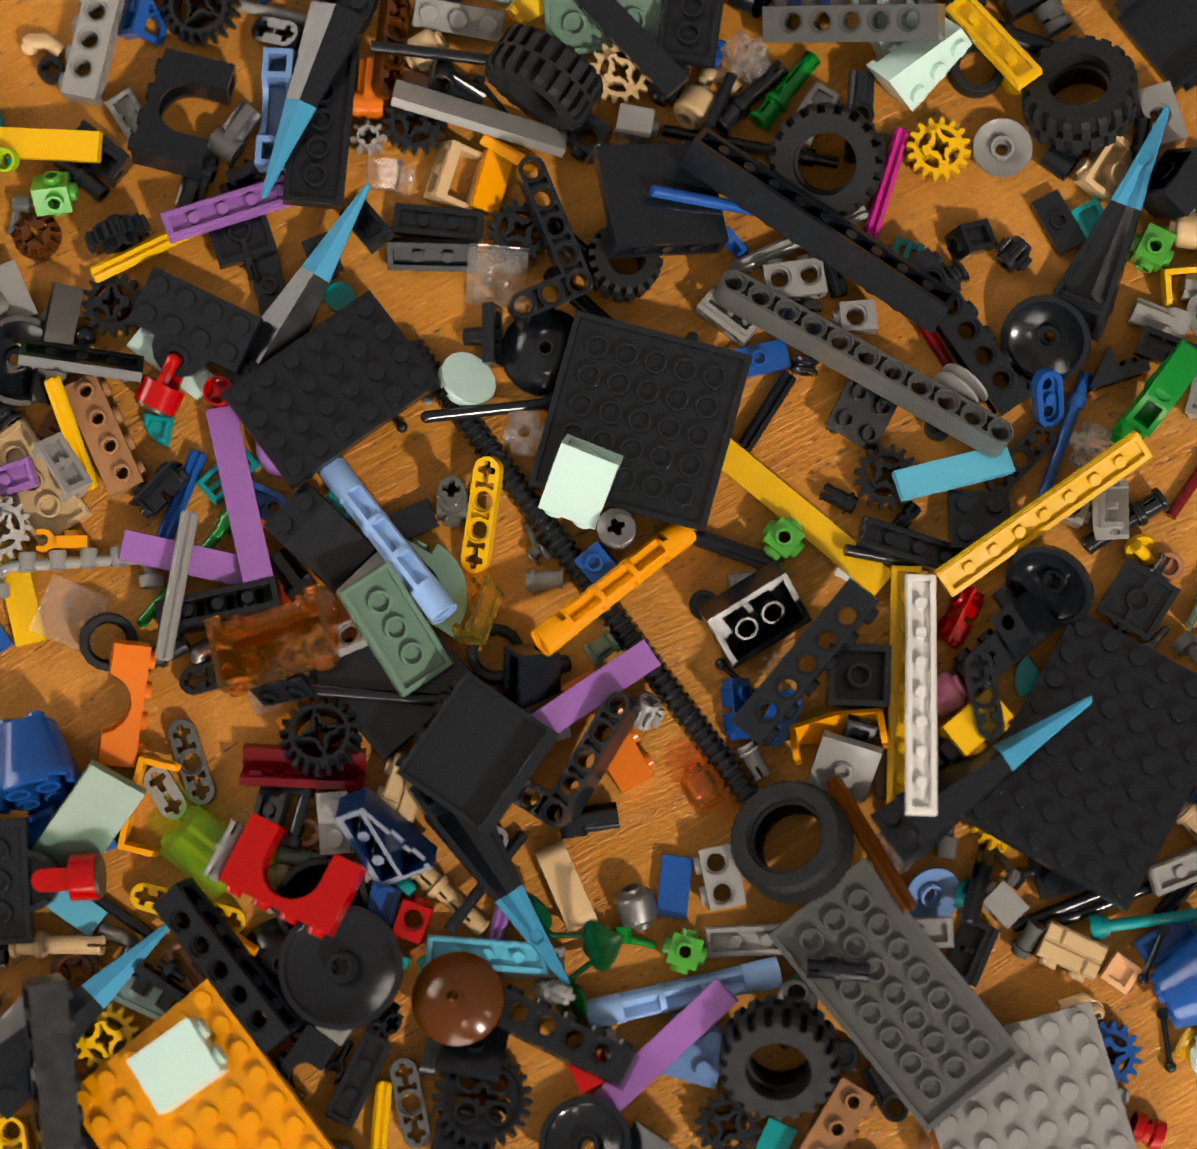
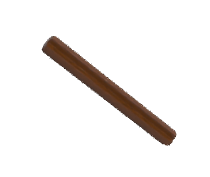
(871, 845)

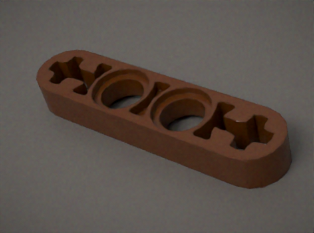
(381, 68)

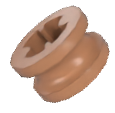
(315, 837)

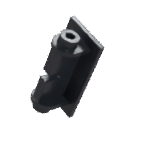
(167, 479)
(293, 688)

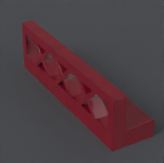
(267, 767)

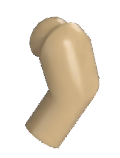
(36, 41)
(717, 75)
(1082, 998)

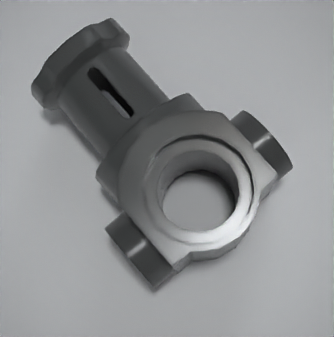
(452, 501)

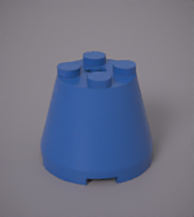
(34, 764)
(1177, 984)

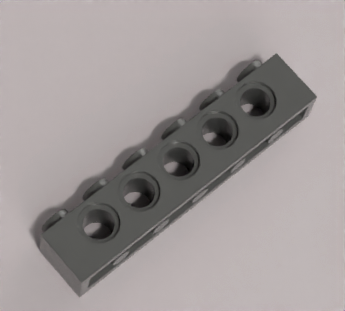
(777, 26)

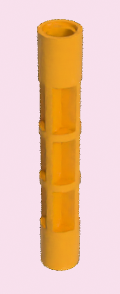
(611, 588)

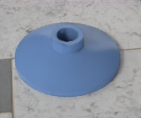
(941, 897)

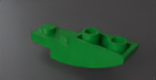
(1159, 393)

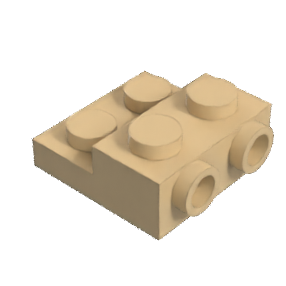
(1104, 169)

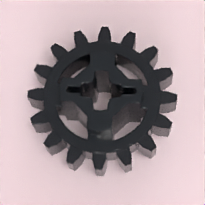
(410, 136)
(512, 221)
(117, 233)
(100, 303)
(878, 465)
(715, 1118)

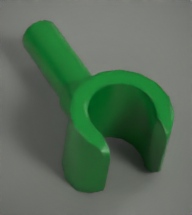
(634, 940)

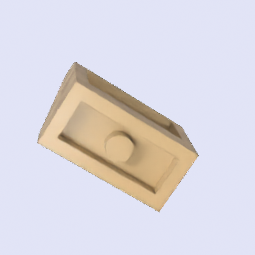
(443, 172)

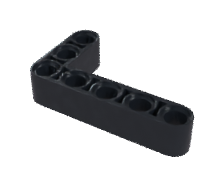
(552, 244)
(576, 767)

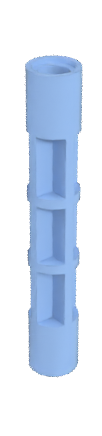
(388, 540)
(678, 994)

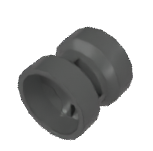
(1053, 18)

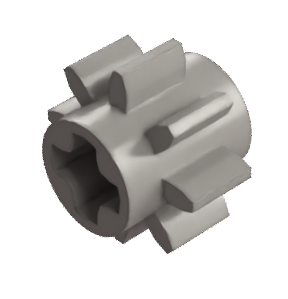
(361, 137)
(650, 712)

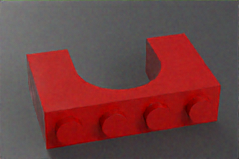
(248, 874)

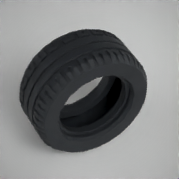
(758, 818)

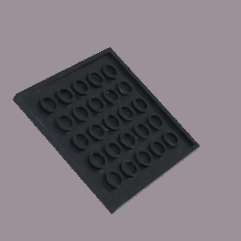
(657, 404)

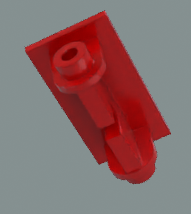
(952, 625)

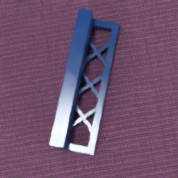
(135, 18)

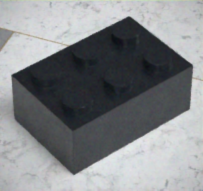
(754, 614)

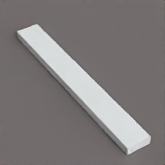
(920, 695)

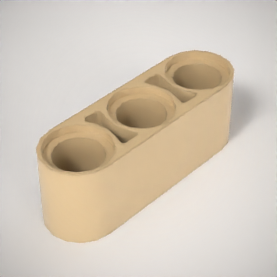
(565, 885)

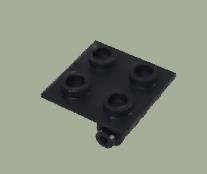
(860, 415)

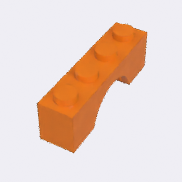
(120, 741)
(628, 765)

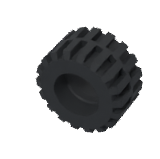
(614, 283)

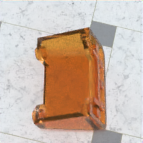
(275, 642)

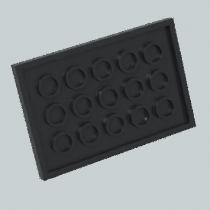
(330, 389)

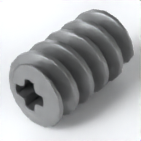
(623, 520)

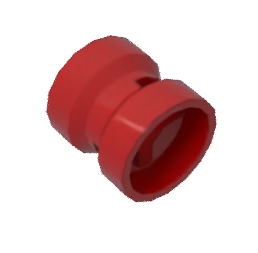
(213, 388)
(1148, 1131)

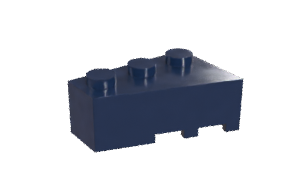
(383, 838)

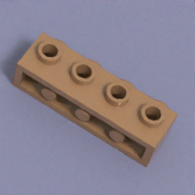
(105, 436)
(838, 1117)

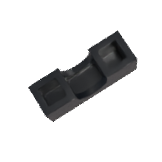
(309, 1047)

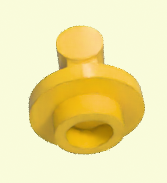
(1139, 548)
(1185, 1043)

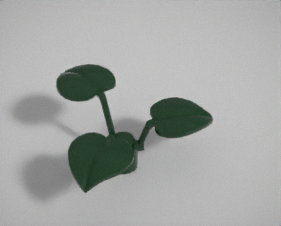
(599, 944)

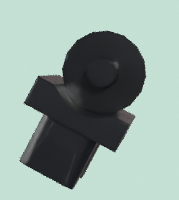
(149, 977)

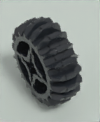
(197, 17)
(309, 737)

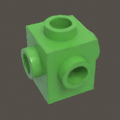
(53, 193)
(1152, 249)
(774, 547)
(684, 938)

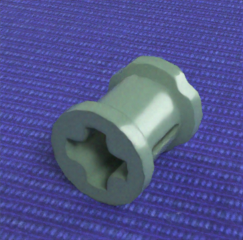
(601, 648)

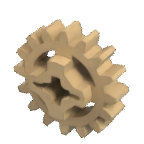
(609, 80)

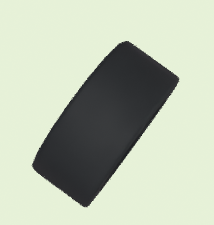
(971, 90)
(94, 622)
(473, 658)

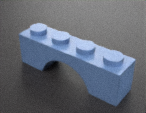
(276, 78)

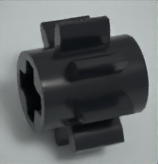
(1013, 254)
(387, 1023)

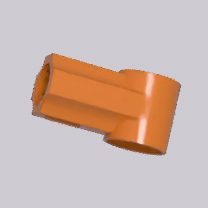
(365, 102)

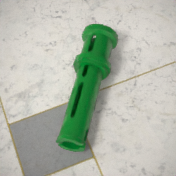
(777, 101)

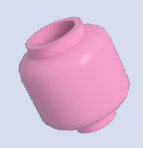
(950, 694)

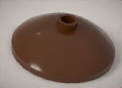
(478, 1001)

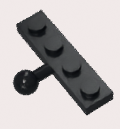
(81, 358)

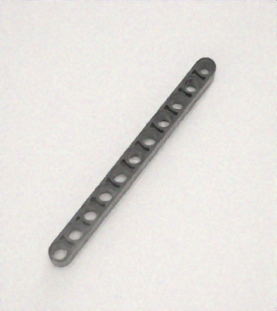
(863, 363)

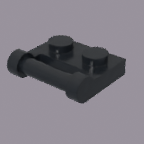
(273, 805)

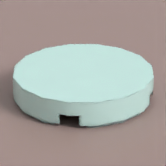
(466, 379)

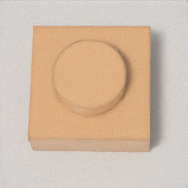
(1120, 973)

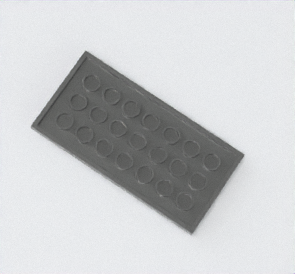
(916, 1012)

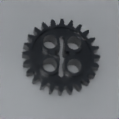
(481, 1127)

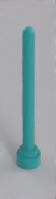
(1103, 926)

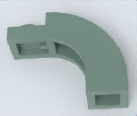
(451, 578)

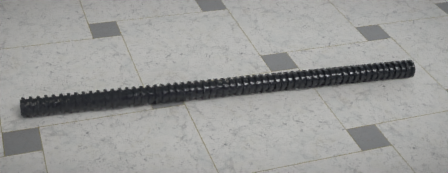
(615, 617)

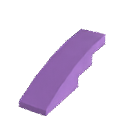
(159, 551)

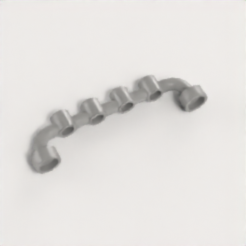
(88, 559)

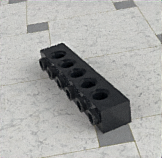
(982, 337)
(848, 597)
(226, 948)
(614, 1071)

